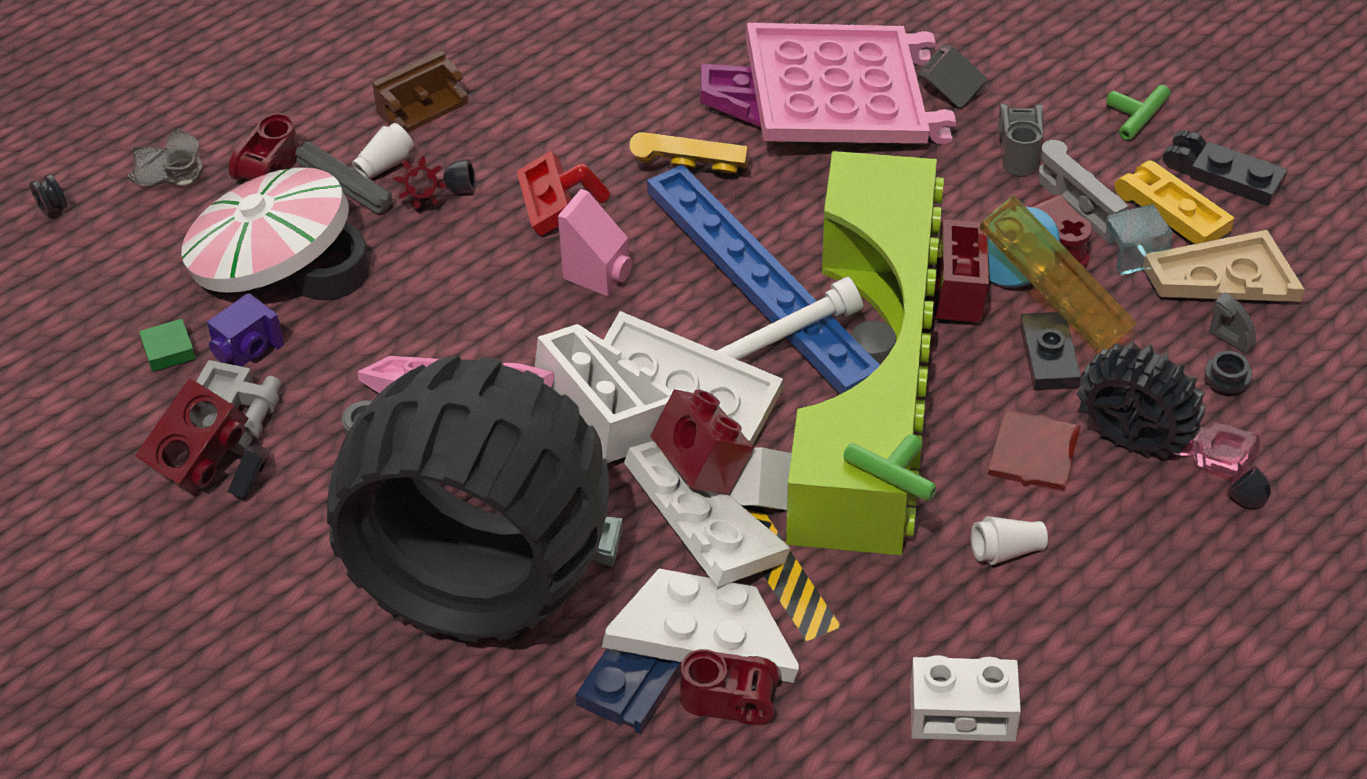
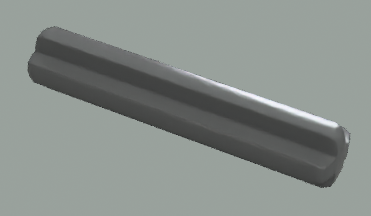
(350, 180)

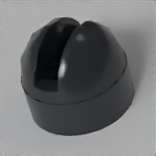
(460, 177)
(1251, 488)

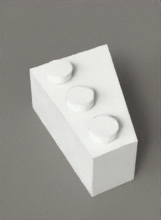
(609, 391)

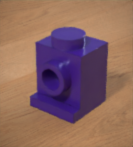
(244, 331)

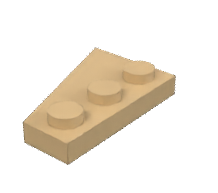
(1239, 265)

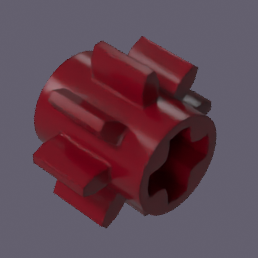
(427, 174)

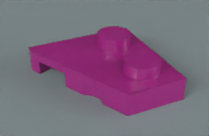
(730, 91)

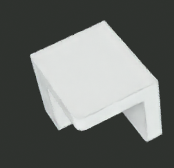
(764, 480)

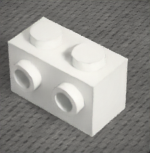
(964, 699)

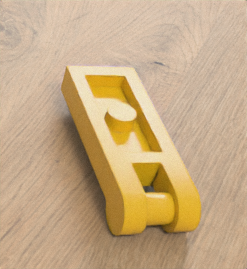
(689, 151)
(1176, 202)

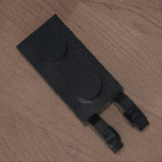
(1224, 168)

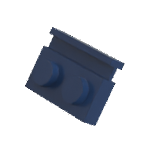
(627, 687)

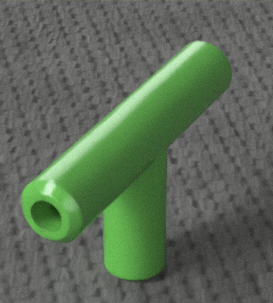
(1139, 111)
(894, 466)

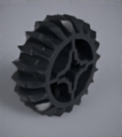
(1141, 400)

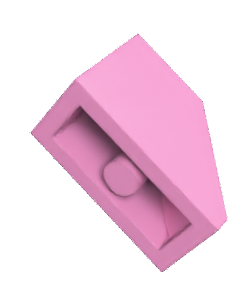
(592, 245)

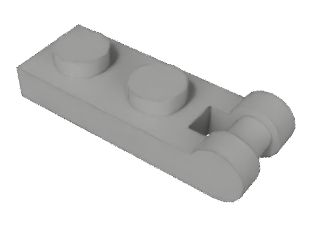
(1079, 187)

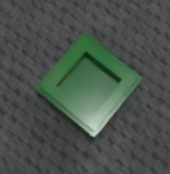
(167, 345)

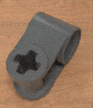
(1020, 138)

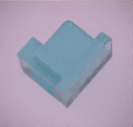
(1138, 233)

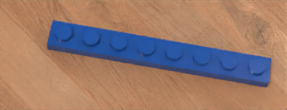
(760, 276)

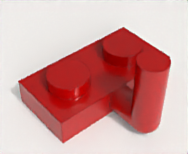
(547, 189)

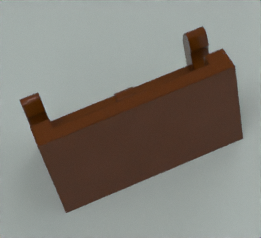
(419, 92)

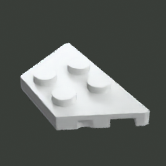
(690, 613)

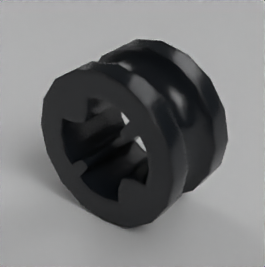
(48, 195)

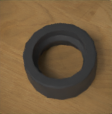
(340, 279)

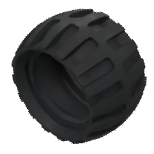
(440, 557)

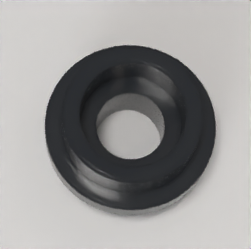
(1228, 372)

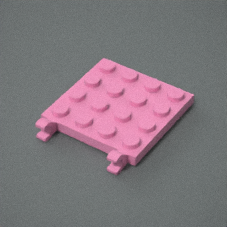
(842, 84)

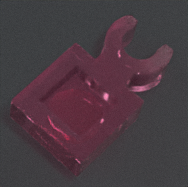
(1223, 449)

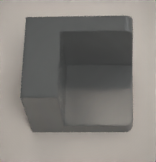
(952, 75)

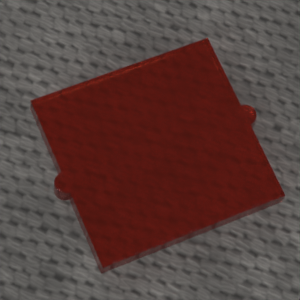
(1034, 450)

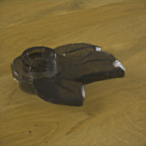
(174, 164)

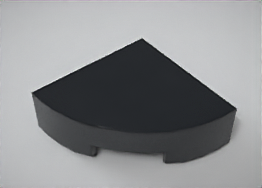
(251, 462)

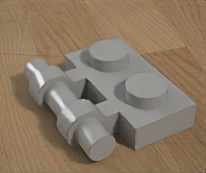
(236, 387)

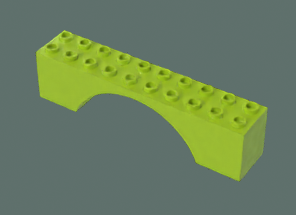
(880, 238)

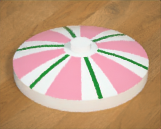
(265, 229)

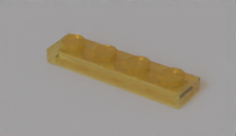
(1057, 275)

